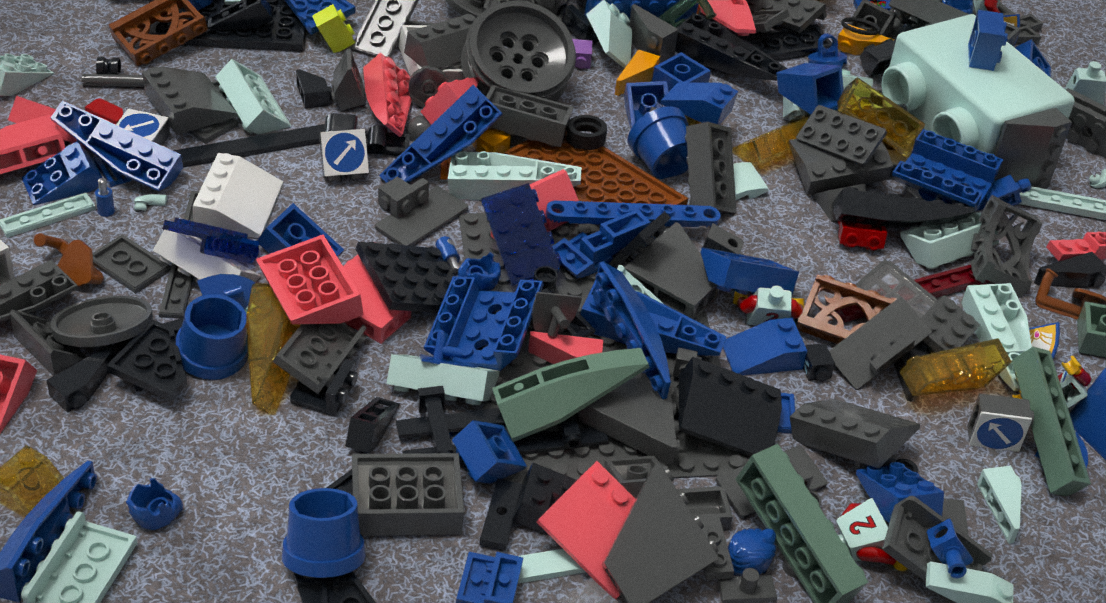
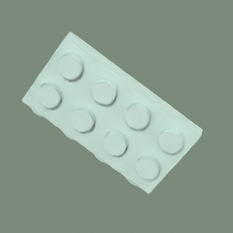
(80, 564)

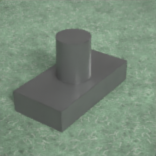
(747, 588)

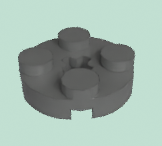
(425, 76)

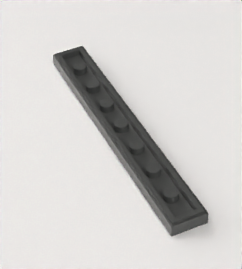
(178, 284)

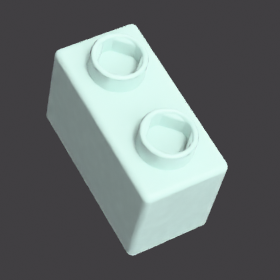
(963, 102)

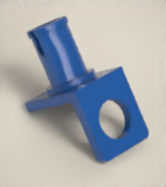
(949, 549)

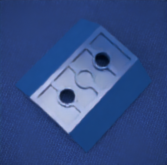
(948, 170)
(470, 322)

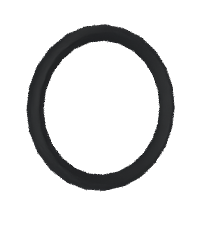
(859, 31)

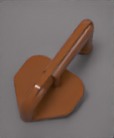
(76, 259)
(1061, 307)

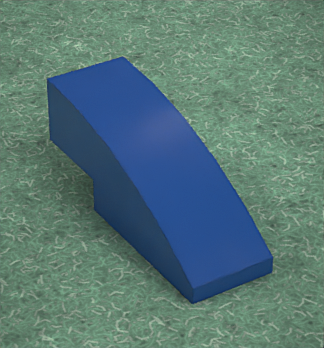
(613, 236)

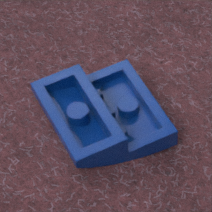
(574, 259)
(489, 578)

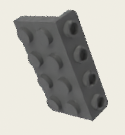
(801, 12)
(318, 352)
(909, 542)

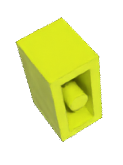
(333, 28)

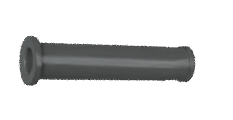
(112, 80)

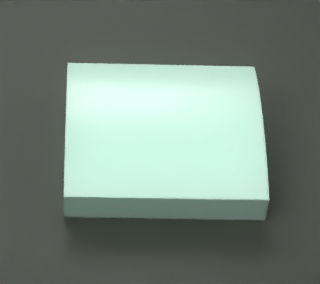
(748, 181)

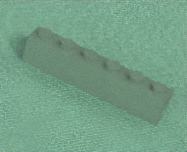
(1052, 422)

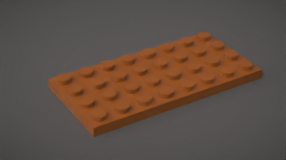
(603, 174)

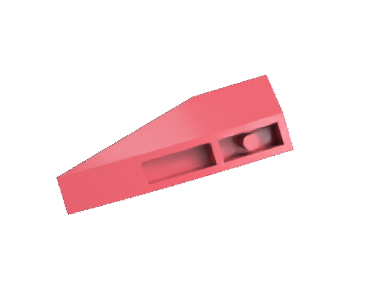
(733, 15)
(388, 92)
(29, 143)

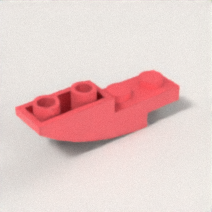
(1091, 242)

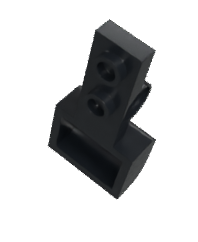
(377, 137)

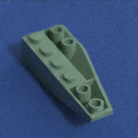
(563, 389)

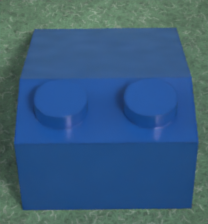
(642, 96)
(702, 100)
(293, 228)
(766, 348)

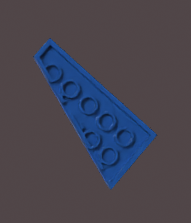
(306, 8)

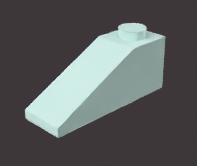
(1003, 495)
(971, 588)

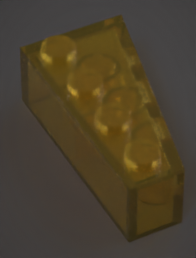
(956, 368)

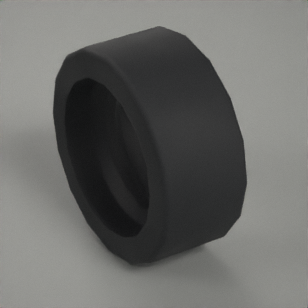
(585, 140)

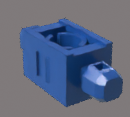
(1007, 190)

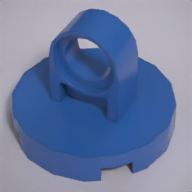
(829, 55)

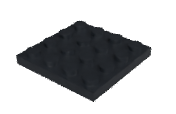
(407, 275)

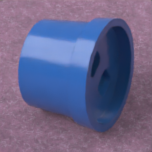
(661, 141)
(213, 337)
(323, 534)

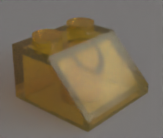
(26, 480)

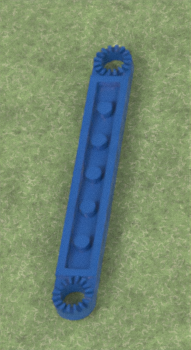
(600, 212)

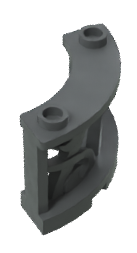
(987, 261)

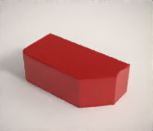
(105, 110)

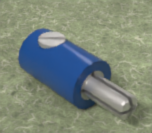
(104, 199)
(449, 252)

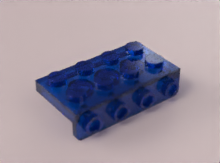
(520, 232)
(217, 240)

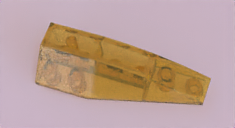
(266, 335)

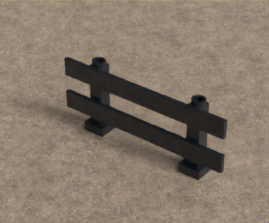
(439, 425)

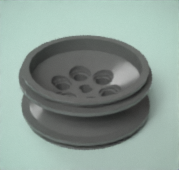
(519, 27)

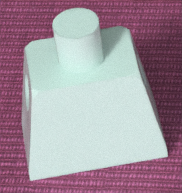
(1089, 82)

